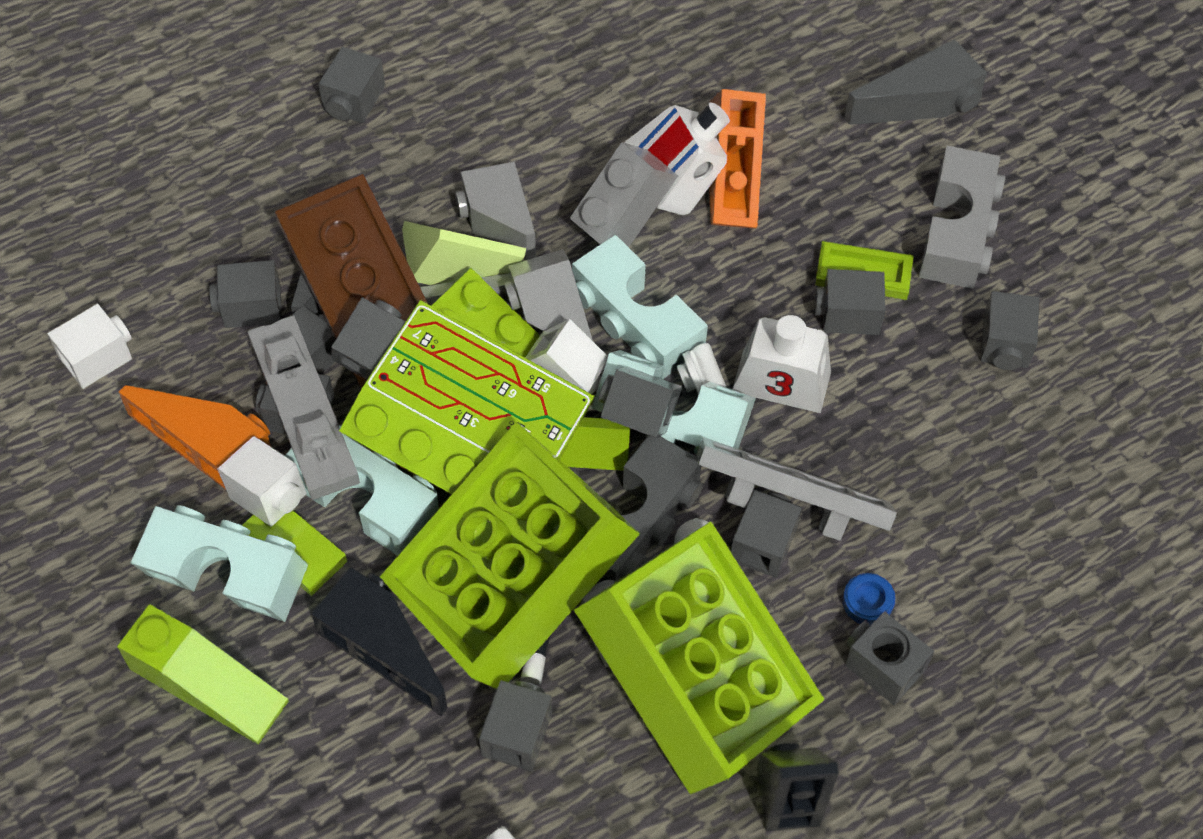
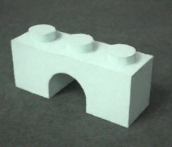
(658, 333)
(717, 414)
(398, 503)
(182, 545)

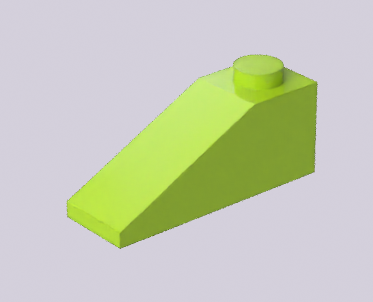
(200, 674)

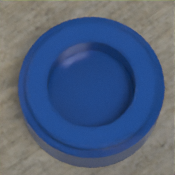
(868, 597)

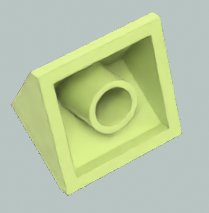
(445, 256)

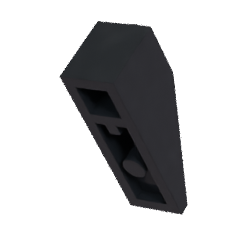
(371, 628)
(795, 786)

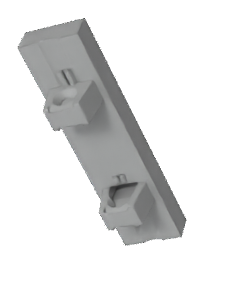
(303, 408)
(838, 500)

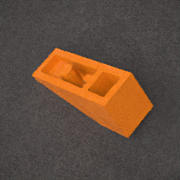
(737, 186)
(195, 428)

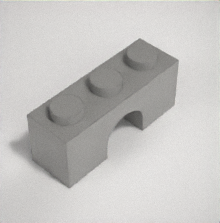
(957, 247)

